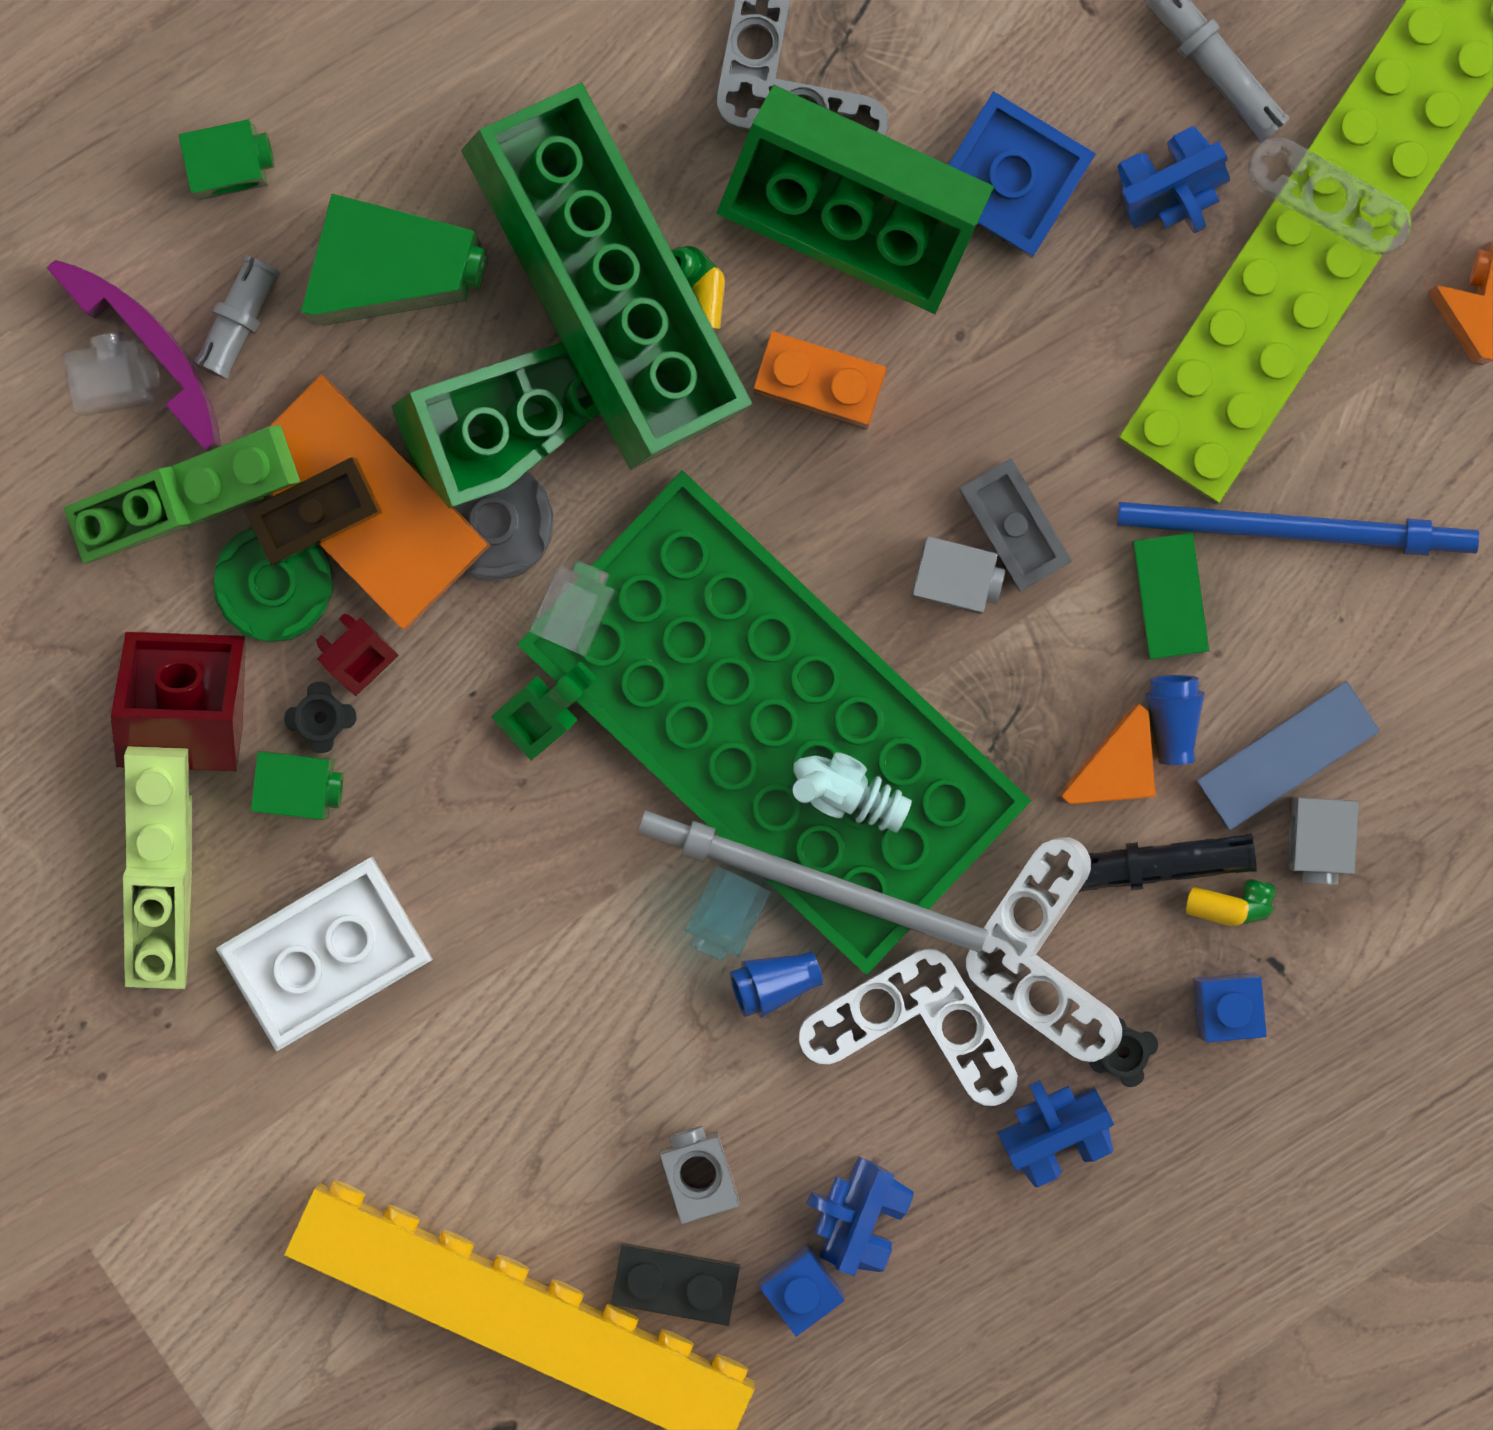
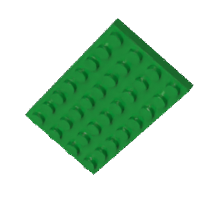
(734, 673)

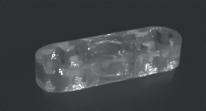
(1296, 162)

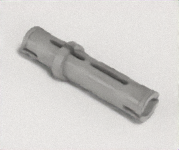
(1220, 65)

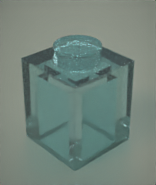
(726, 913)

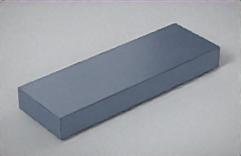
(1287, 755)

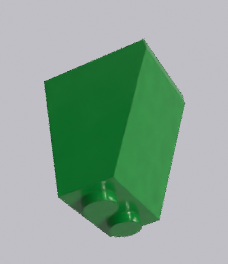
(388, 263)

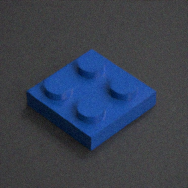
(1029, 167)

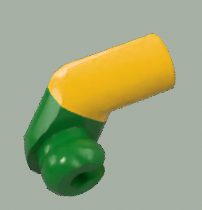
(705, 280)
(1232, 910)

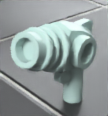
(842, 787)

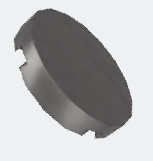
(514, 524)

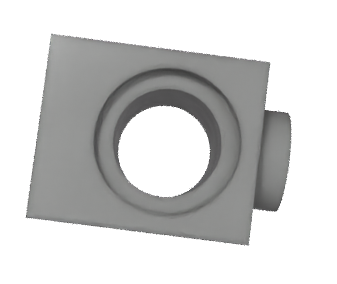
(957, 576)
(1322, 838)
(704, 1201)

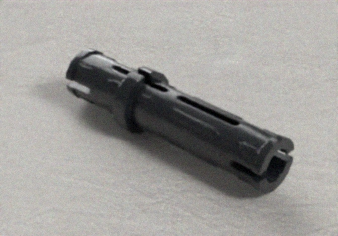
(1170, 862)

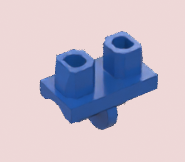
(1178, 190)
(1054, 1124)
(851, 1214)

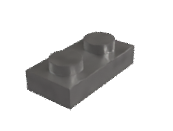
(1015, 525)

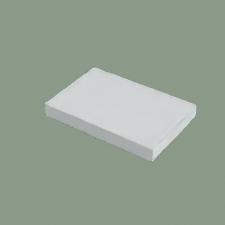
(324, 953)

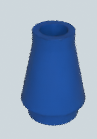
(1175, 716)
(773, 982)

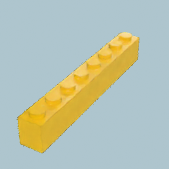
(518, 1315)

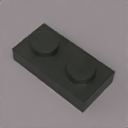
(675, 1284)

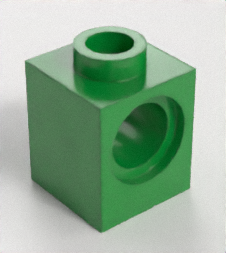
(226, 159)
(296, 785)

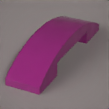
(190, 405)

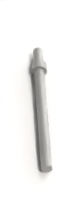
(700, 842)

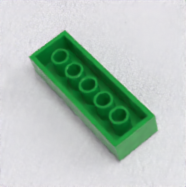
(605, 275)

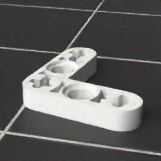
(1021, 950)
(933, 1009)

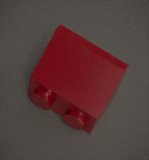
(181, 695)

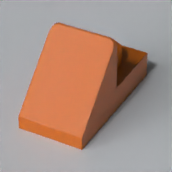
(1470, 313)

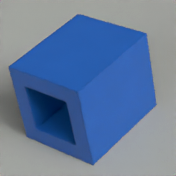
(1230, 1007)
(801, 1290)

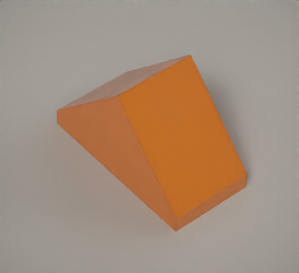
(1119, 766)

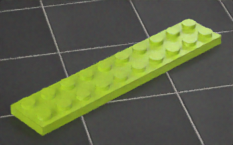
(1300, 276)

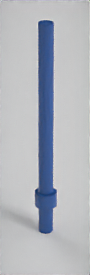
(1414, 536)

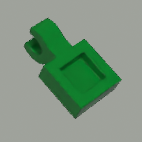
(540, 714)

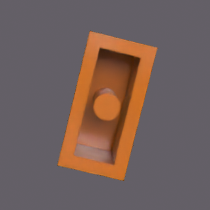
(819, 380)

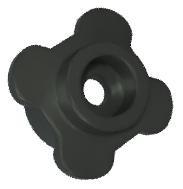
(302, 717)
(1131, 1067)

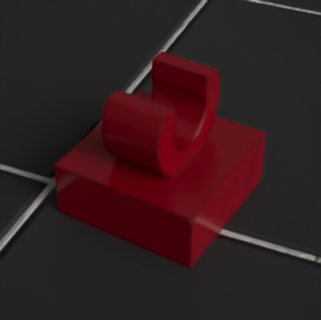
(356, 655)

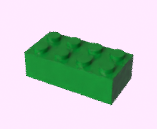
(854, 199)

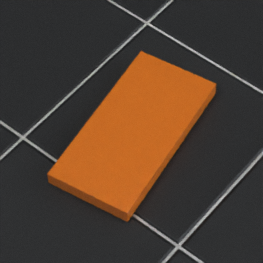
(416, 542)

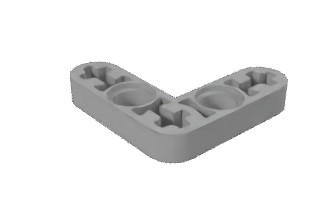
(761, 73)

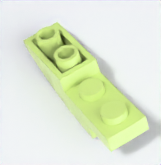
(157, 867)

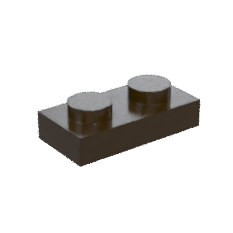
(313, 511)

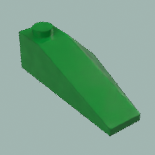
(493, 423)

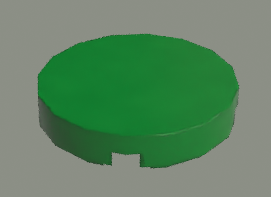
(271, 599)

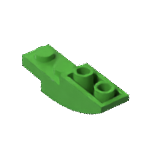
(182, 494)

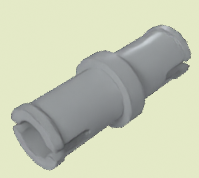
(236, 317)

